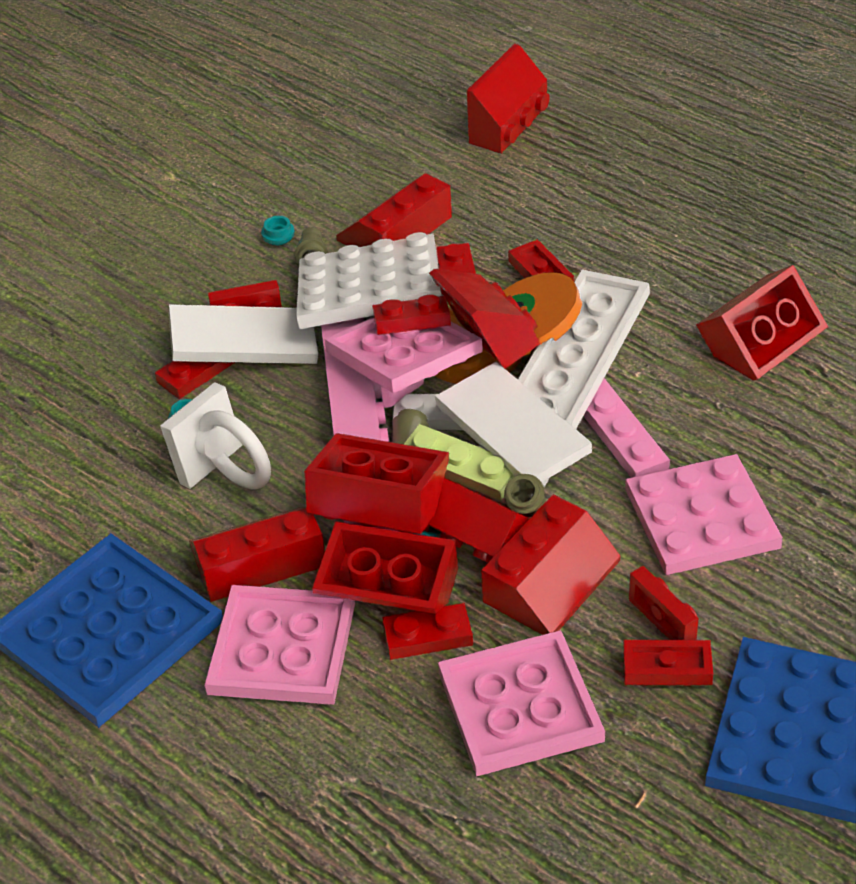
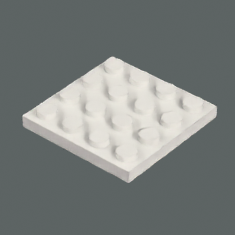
(354, 278)

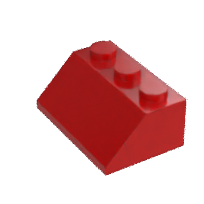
(505, 100)
(412, 209)
(488, 314)
(763, 324)
(375, 483)
(474, 520)
(259, 552)
(549, 567)
(387, 568)

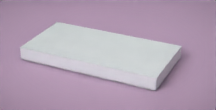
(240, 335)
(513, 423)

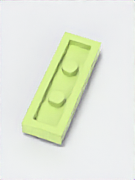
(467, 463)

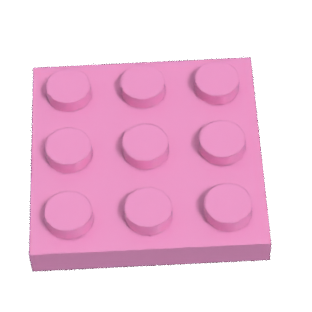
(402, 357)
(702, 514)
(280, 645)
(520, 703)

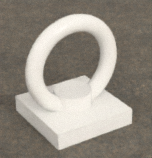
(206, 435)

